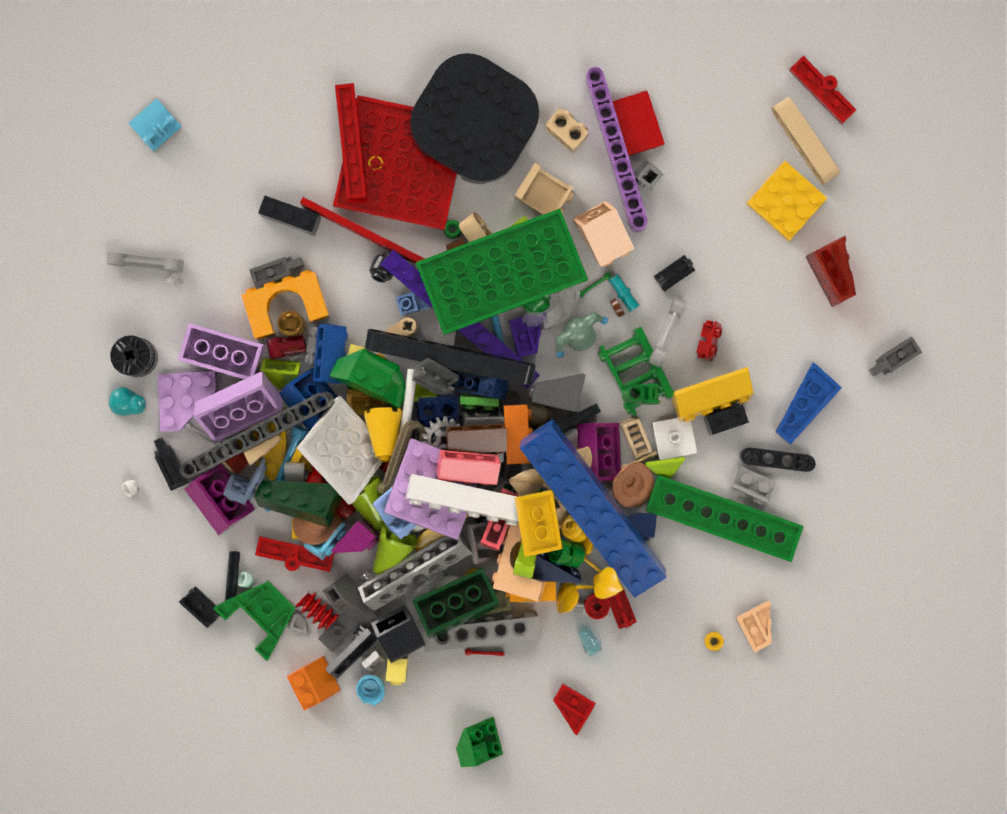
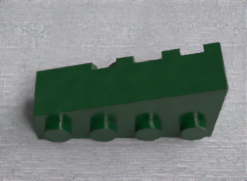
(300, 500)

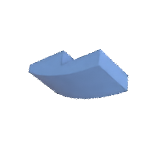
(410, 303)

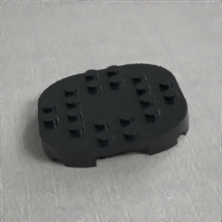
(474, 118)

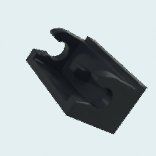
(200, 607)

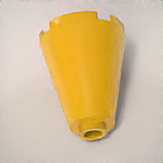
(383, 430)

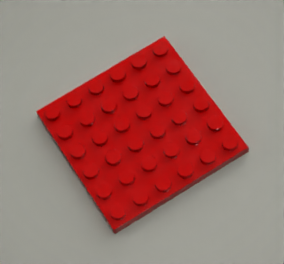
(408, 184)

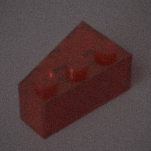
(833, 271)

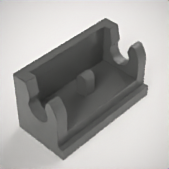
(434, 377)

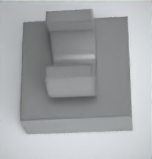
(374, 661)

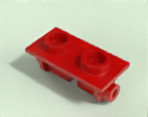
(712, 333)
(622, 610)

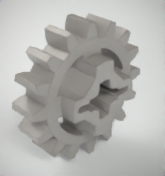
(437, 442)

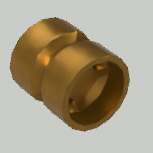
(291, 324)

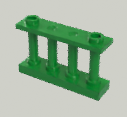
(655, 372)

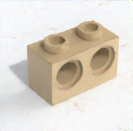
(562, 134)

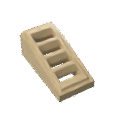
(628, 422)
(256, 453)

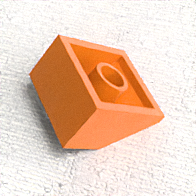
(313, 683)

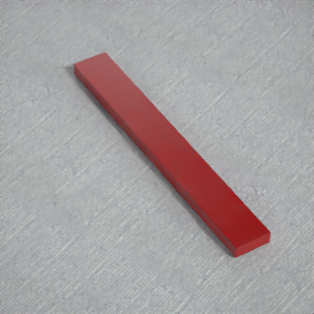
(359, 230)

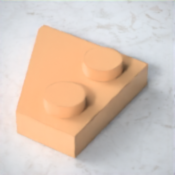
(756, 626)

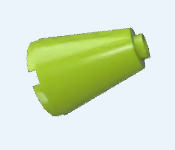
(365, 501)
(392, 549)

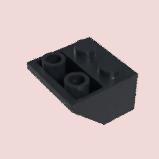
(398, 633)

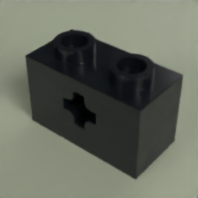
(726, 420)

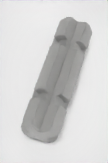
(311, 345)

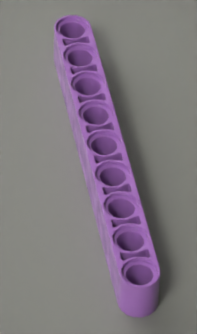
(616, 140)

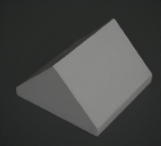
(479, 552)

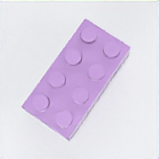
(221, 352)
(238, 407)

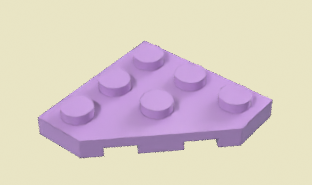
(178, 396)

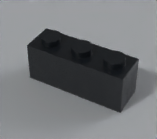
(289, 215)

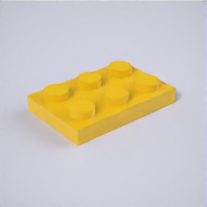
(538, 523)

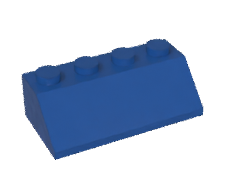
(302, 389)

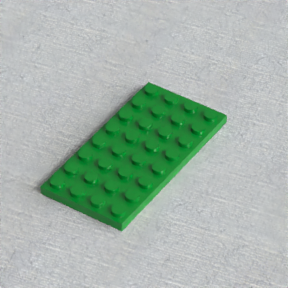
(501, 271)

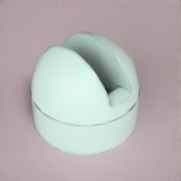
(246, 580)

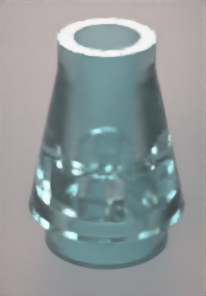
(589, 641)

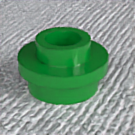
(452, 223)

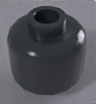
(377, 271)

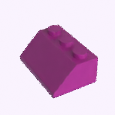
(605, 448)
(208, 496)
(358, 538)

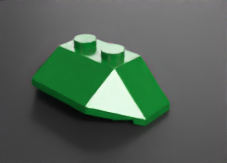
(371, 376)

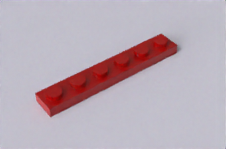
(350, 141)

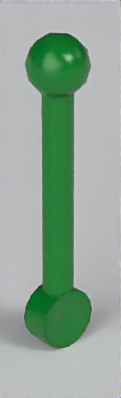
(607, 276)

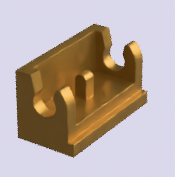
(361, 402)

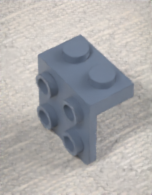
(240, 488)

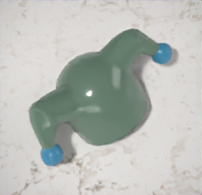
(579, 333)

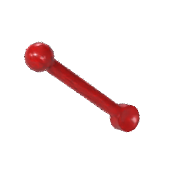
(468, 652)

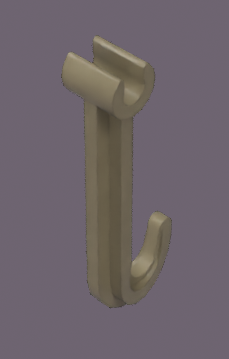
(398, 453)

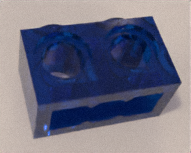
(436, 405)

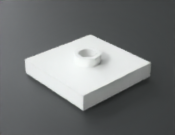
(673, 438)

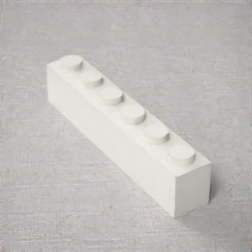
(462, 498)

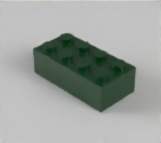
(456, 603)

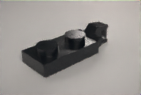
(169, 465)

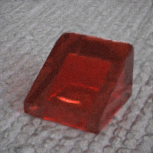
(238, 463)

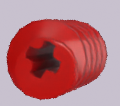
(317, 610)

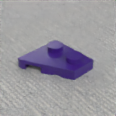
(524, 337)

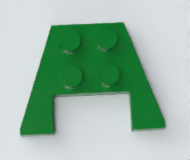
(266, 607)

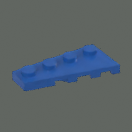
(809, 400)

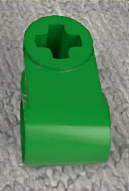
(645, 394)

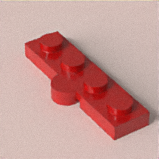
(823, 89)
(292, 554)

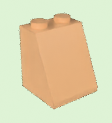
(604, 233)

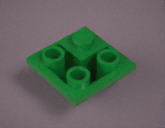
(479, 743)

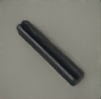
(232, 574)

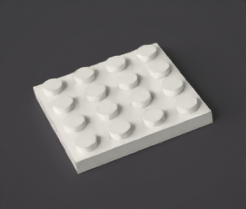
(341, 450)

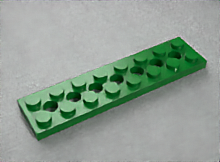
(736, 512)

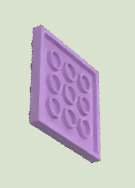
(422, 461)

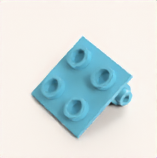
(155, 125)

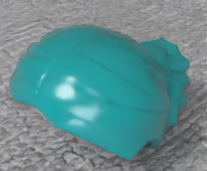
(126, 402)

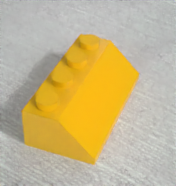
(713, 395)

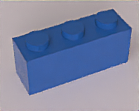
(329, 348)

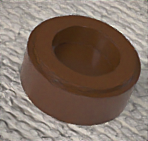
(617, 308)

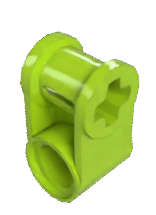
(524, 565)

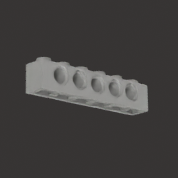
(413, 571)
(530, 633)

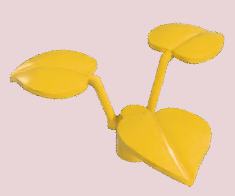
(605, 584)

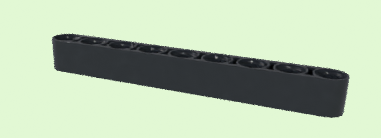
(450, 356)

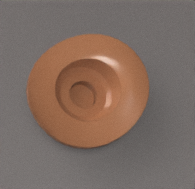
(633, 485)
(313, 533)

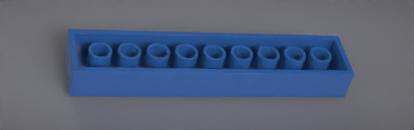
(593, 508)

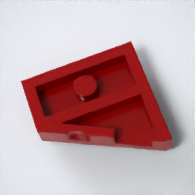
(573, 707)

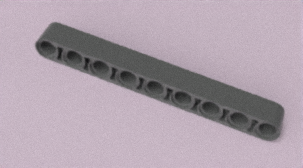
(248, 438)

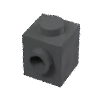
(647, 174)

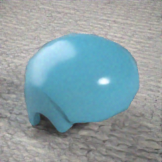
(371, 689)

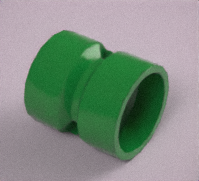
(570, 555)

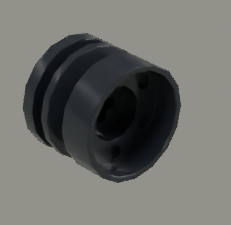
(144, 352)

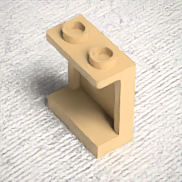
(543, 191)

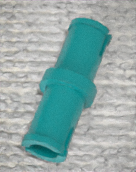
(623, 292)

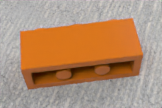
(516, 422)

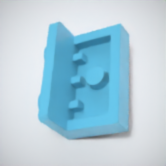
(324, 549)

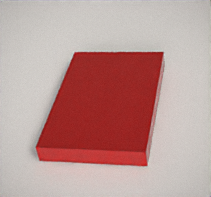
(638, 123)

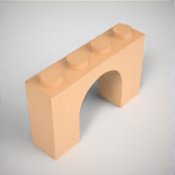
(504, 578)

